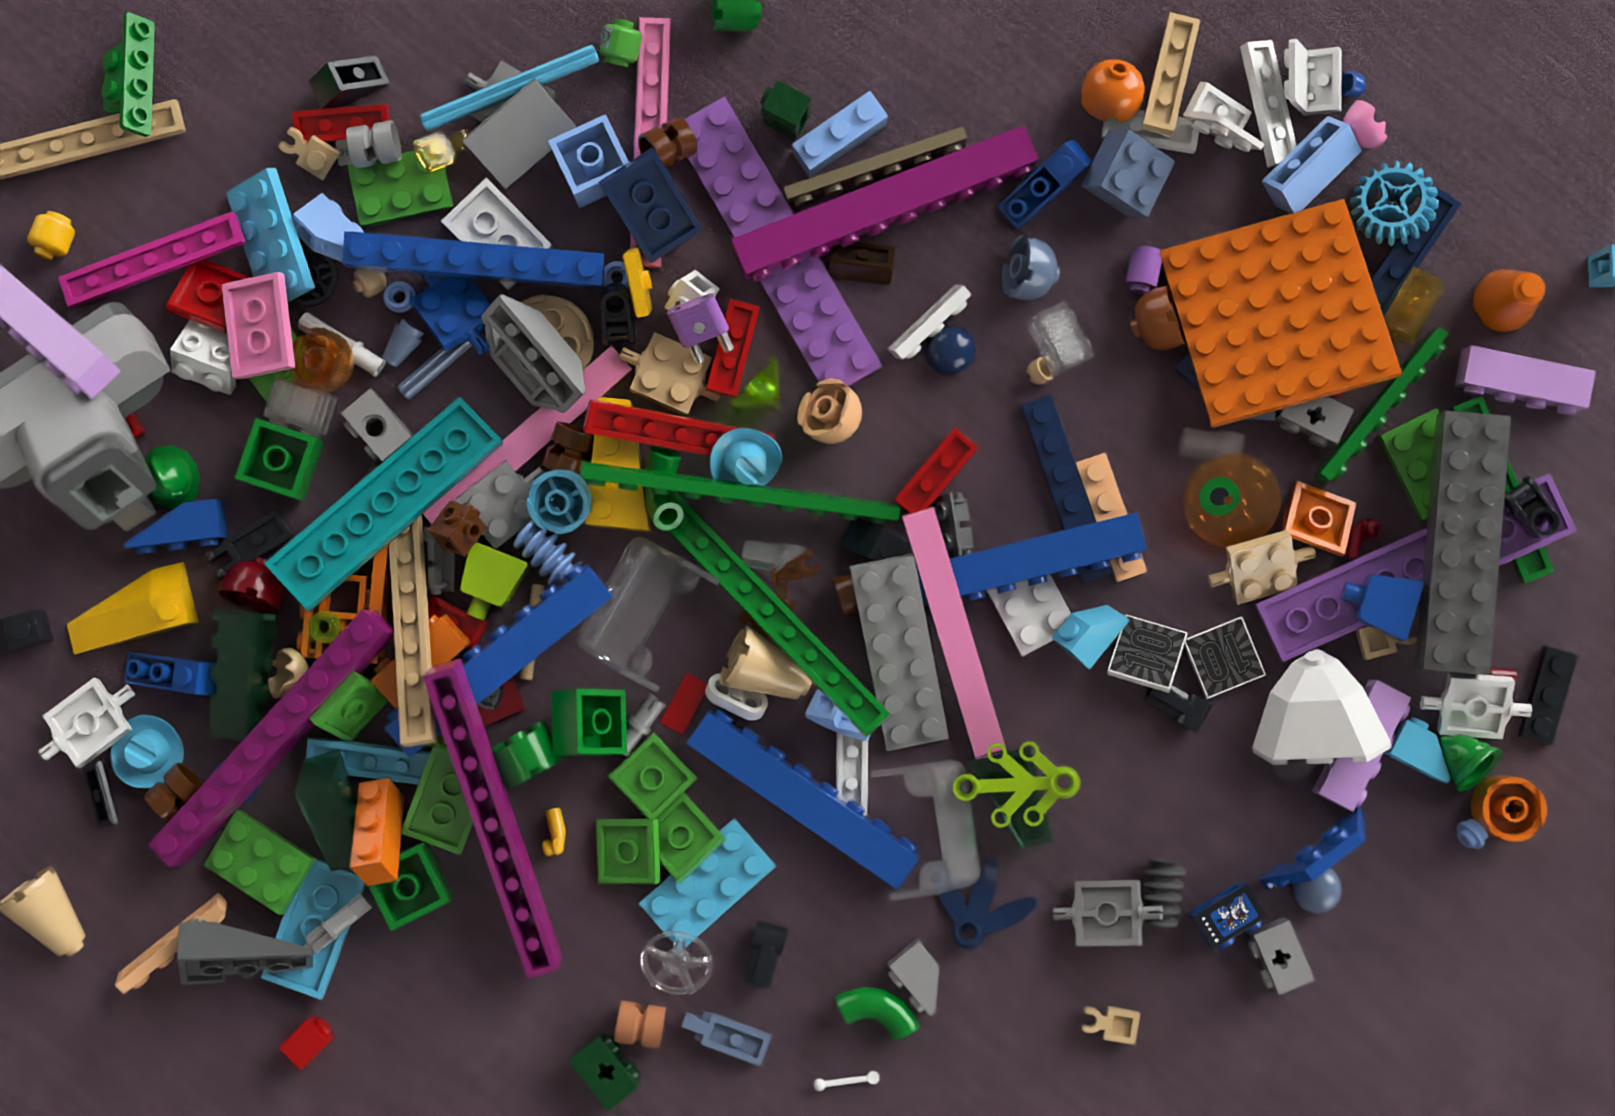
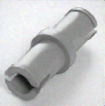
(642, 721)

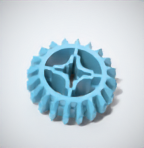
(1413, 186)

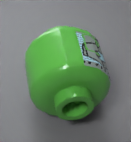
(620, 43)

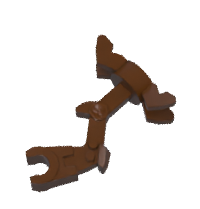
(793, 570)

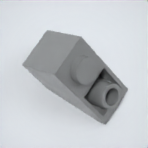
(918, 973)

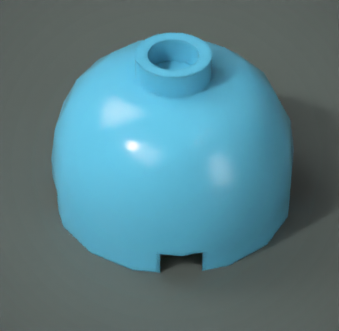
(559, 501)

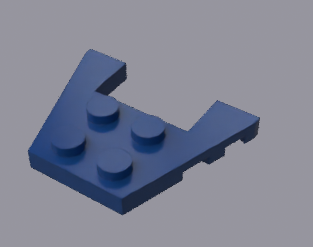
(1316, 860)

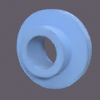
(612, 268)
(395, 288)
(1471, 834)

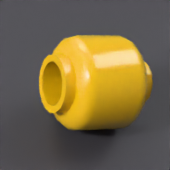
(51, 235)

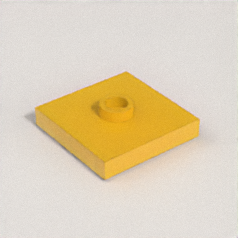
(639, 282)

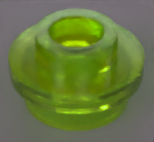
(334, 630)

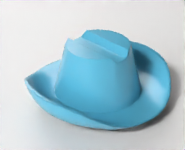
(745, 457)
(146, 751)

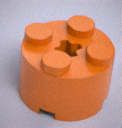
(1513, 825)

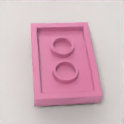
(258, 325)

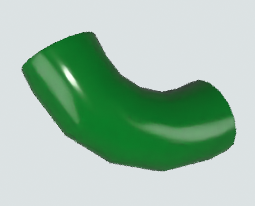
(663, 509)
(879, 1006)

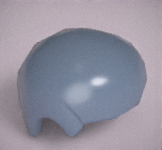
(1320, 894)

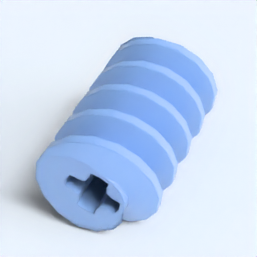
(545, 552)

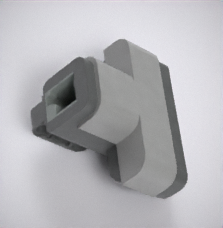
(80, 445)

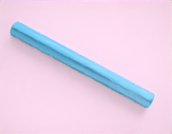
(507, 88)

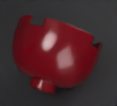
(253, 585)

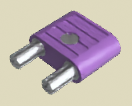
(698, 322)

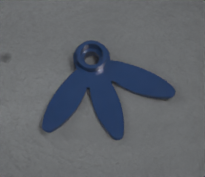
(975, 916)

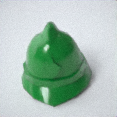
(174, 476)
(1468, 760)

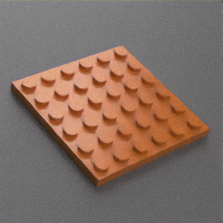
(1279, 313)

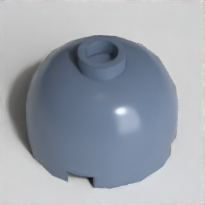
(1031, 269)

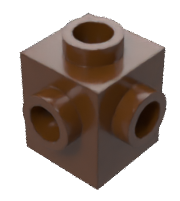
(457, 528)

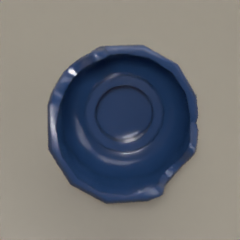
(950, 350)

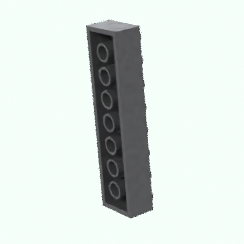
(1463, 542)

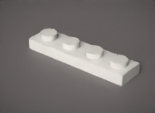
(1268, 100)

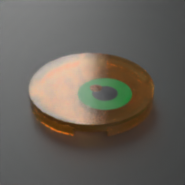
(1231, 499)

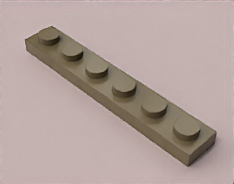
(863, 171)

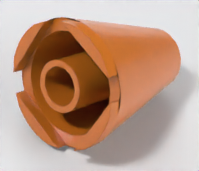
(1508, 299)

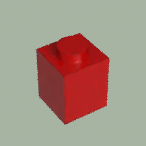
(307, 1041)

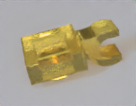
(438, 151)

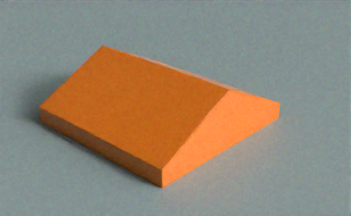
(1319, 518)

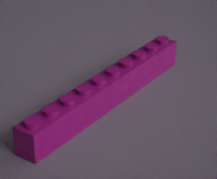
(884, 203)
(270, 740)
(493, 818)

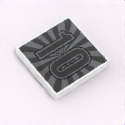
(1147, 654)
(1224, 657)

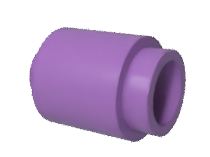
(1144, 269)

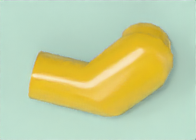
(557, 831)

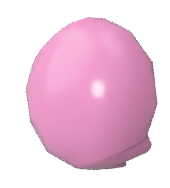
(1365, 128)

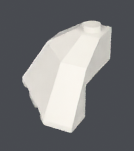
(1319, 715)

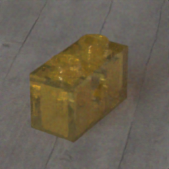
(1413, 305)

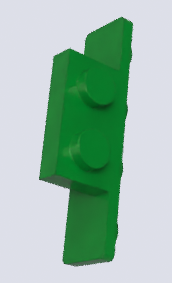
(130, 76)

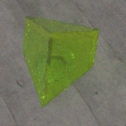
(762, 391)

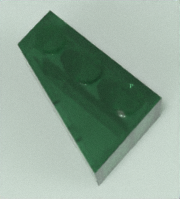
(328, 806)
(1023, 833)

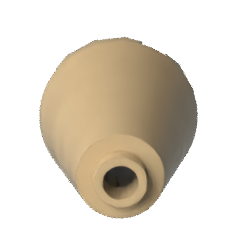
(762, 668)
(45, 913)

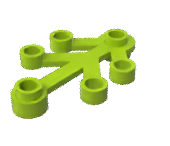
(1022, 783)

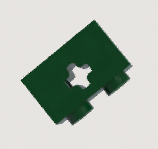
(785, 109)
(606, 1087)

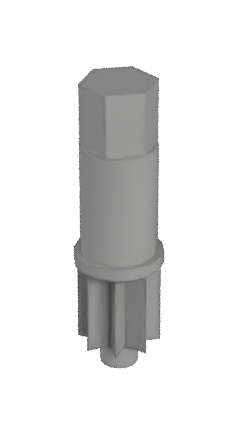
(337, 923)

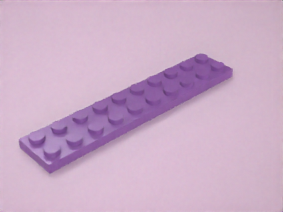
(801, 295)
(1315, 614)

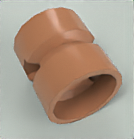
(640, 1024)

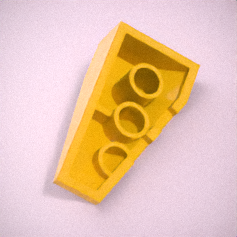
(143, 608)

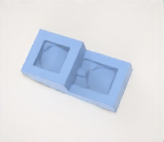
(826, 714)

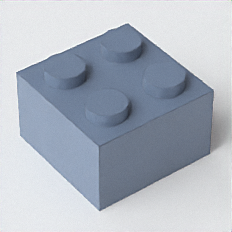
(1128, 173)

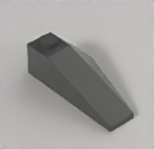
(216, 950)

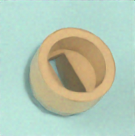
(1038, 371)

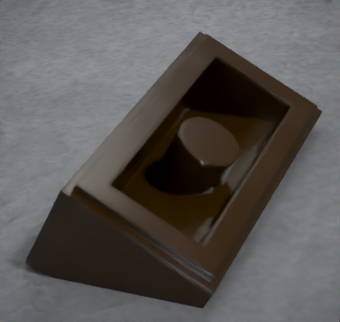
(862, 263)

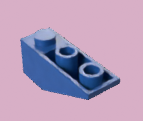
(1045, 183)
(188, 523)
(170, 673)

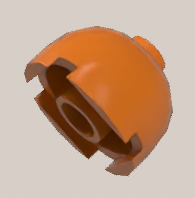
(1113, 90)

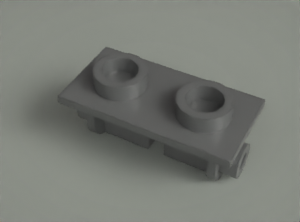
(950, 511)
(438, 566)

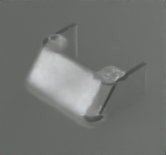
(640, 592)
(955, 827)

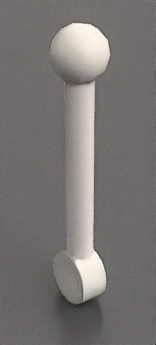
(871, 1077)

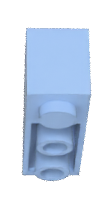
(323, 226)

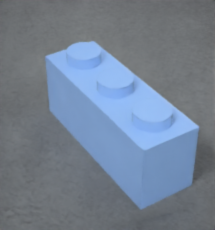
(839, 134)
(1312, 165)

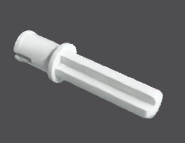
(362, 356)

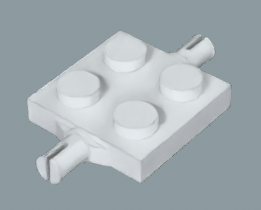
(1475, 705)
(87, 722)

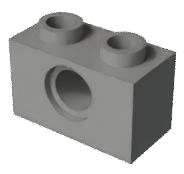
(367, 410)

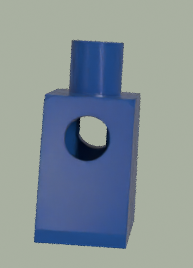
(1385, 603)

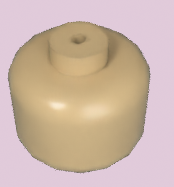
(369, 282)

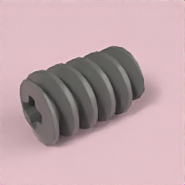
(1163, 891)

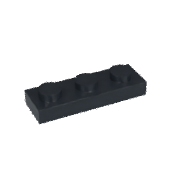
(1548, 695)

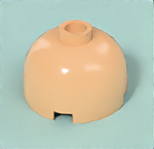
(830, 412)

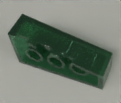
(240, 672)

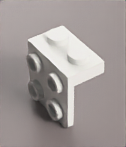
(1313, 79)
(1222, 117)
(203, 357)

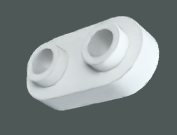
(740, 702)

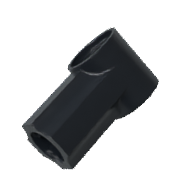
(1184, 707)
(766, 948)

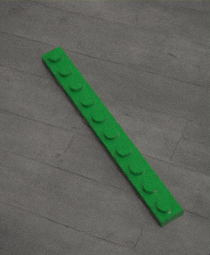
(726, 491)
(779, 622)

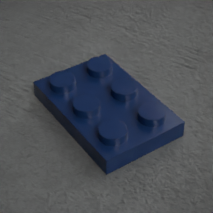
(650, 205)

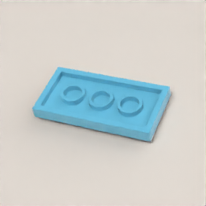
(270, 231)
(711, 887)
(316, 901)

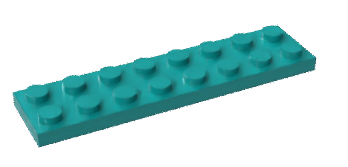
(383, 504)

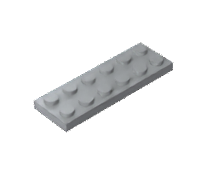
(899, 651)

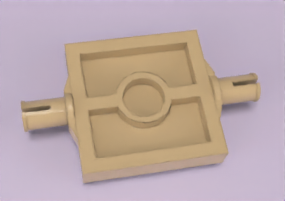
(668, 374)
(1261, 567)

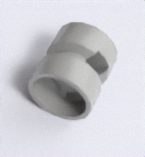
(374, 144)

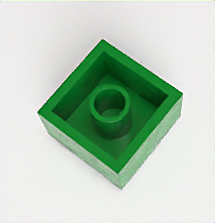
(279, 459)
(589, 722)
(417, 889)

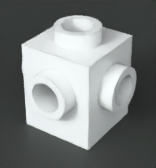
(689, 288)

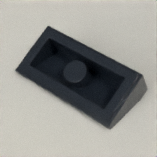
(100, 794)

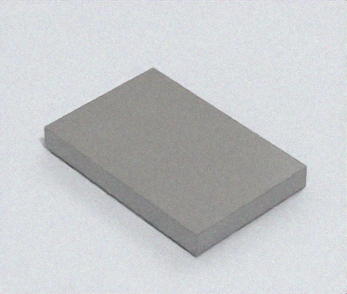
(518, 133)

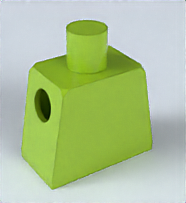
(491, 578)

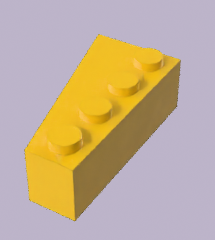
(610, 504)

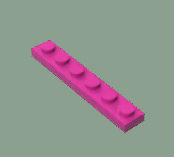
(152, 260)

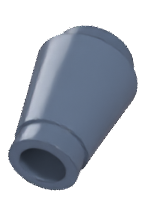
(402, 342)

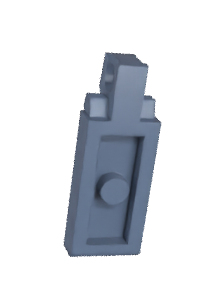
(728, 1036)

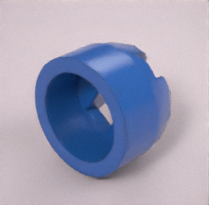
(1353, 80)

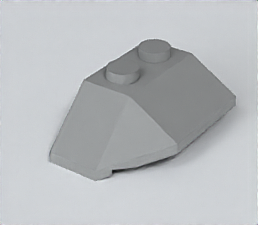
(533, 354)

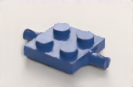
(452, 311)

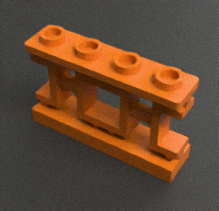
(375, 599)

